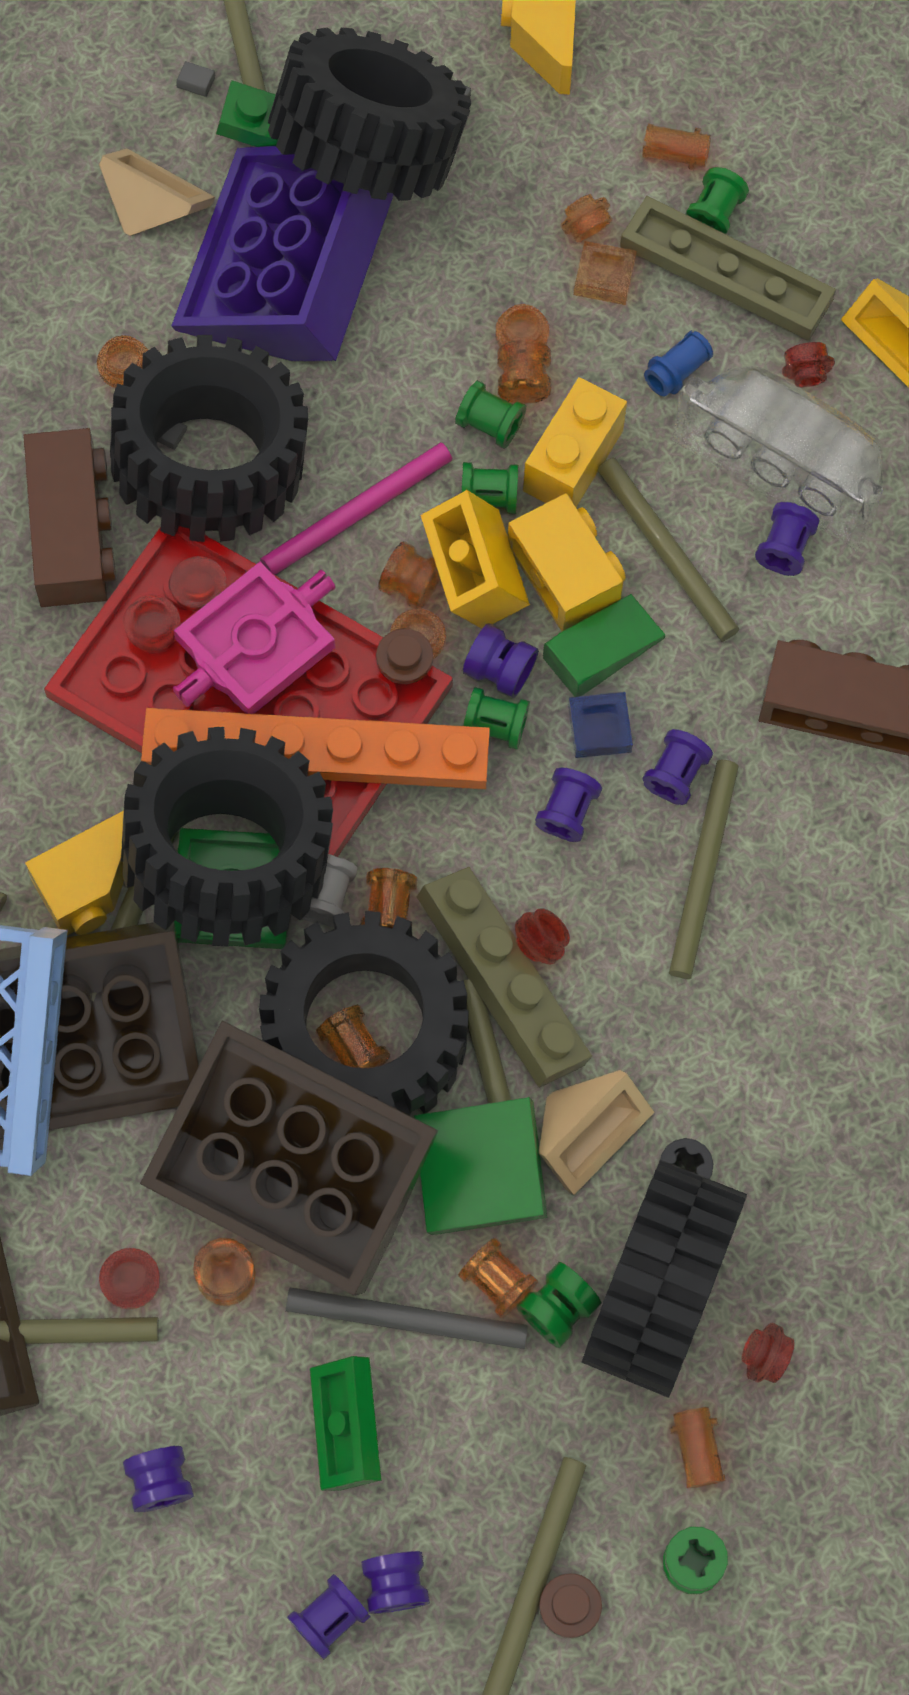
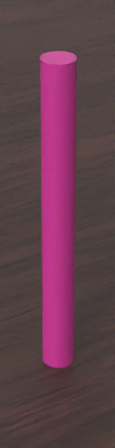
(356, 509)

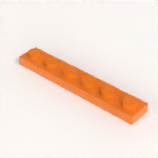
(345, 747)

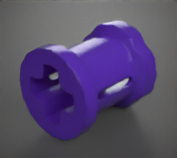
(787, 538)
(677, 766)
(568, 804)
(328, 1616)

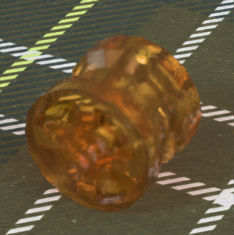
(524, 371)
(409, 576)
(232, 1280)

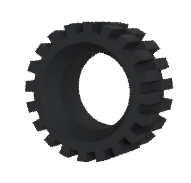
(368, 114)
(215, 386)
(230, 780)
(441, 1043)
(664, 1278)

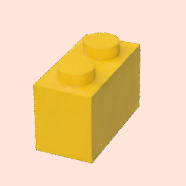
(575, 443)
(474, 559)
(566, 561)

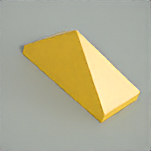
(882, 324)

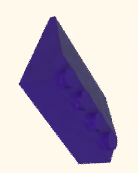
(281, 259)

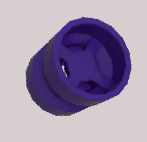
(500, 660)

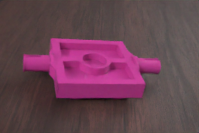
(254, 638)

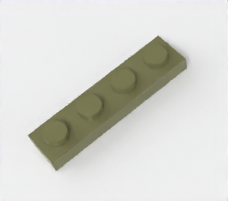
(727, 267)
(504, 976)

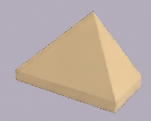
(148, 193)
(589, 1125)

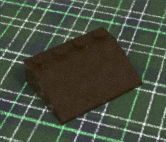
(128, 1046)
(290, 1159)

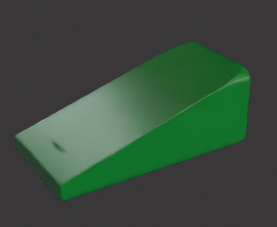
(601, 645)

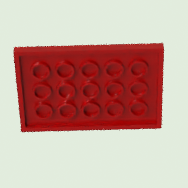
(115, 681)

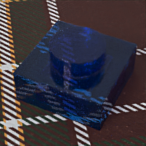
(600, 725)

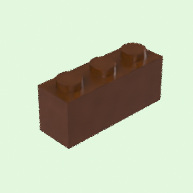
(68, 517)
(838, 696)

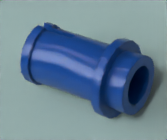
(669, 371)

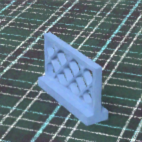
(32, 1047)

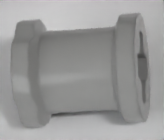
(331, 898)

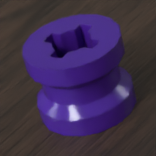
(158, 1478)
(395, 1582)

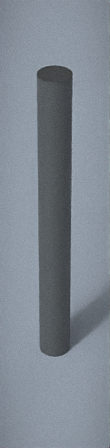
(406, 1318)

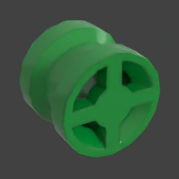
(686, 1573)

